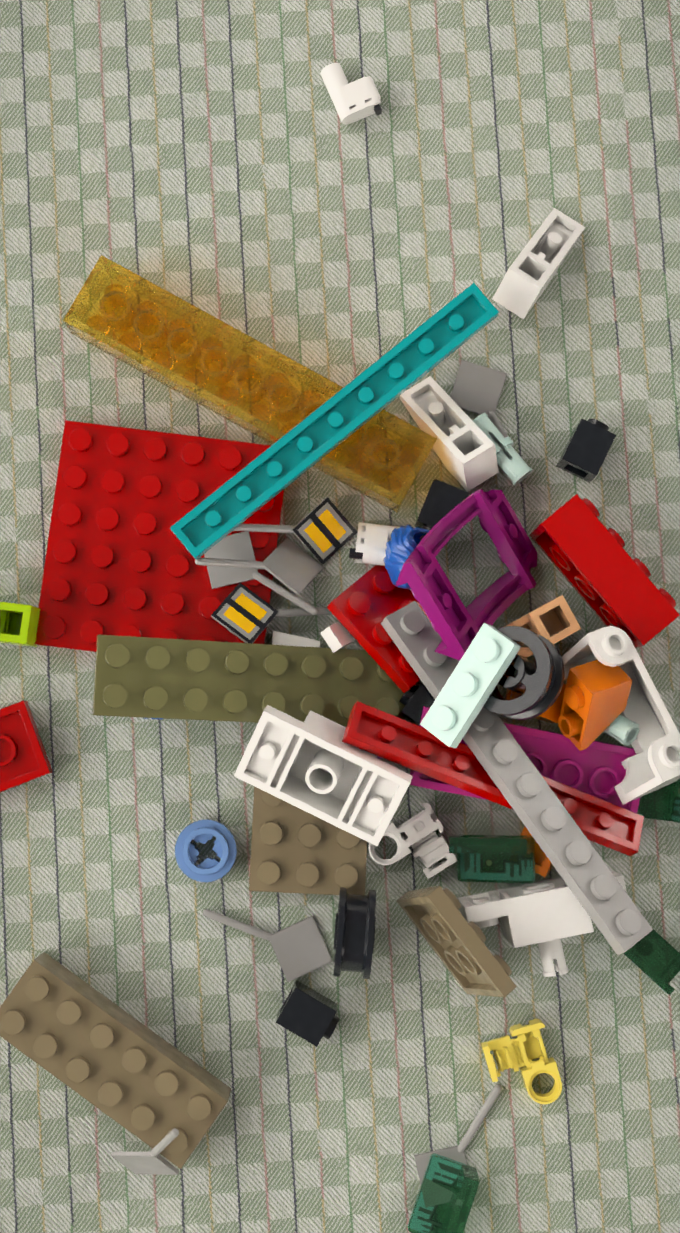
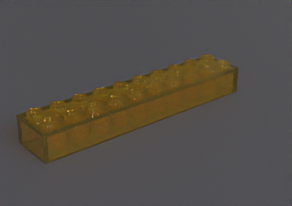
(239, 378)

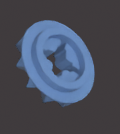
(187, 852)

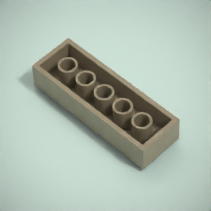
(111, 1058)

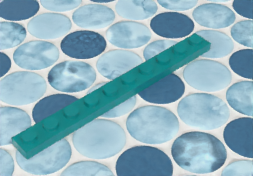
(334, 421)

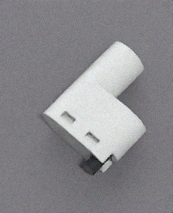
(352, 99)
(371, 543)

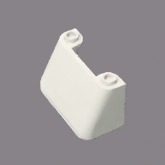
(658, 738)

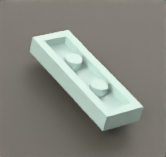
(470, 685)

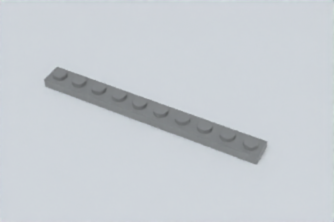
(526, 791)

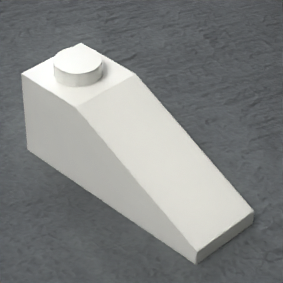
(537, 263)
(460, 442)

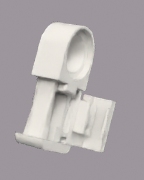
(421, 836)

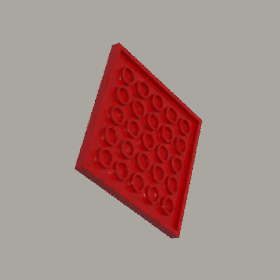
(111, 541)

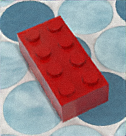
(604, 572)

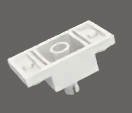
(322, 774)
(533, 915)

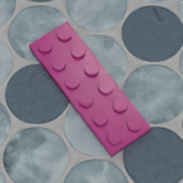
(557, 758)

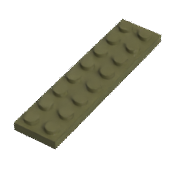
(234, 680)

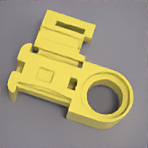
(519, 1053)

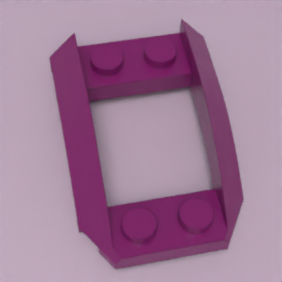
(435, 592)

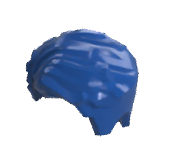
(399, 548)

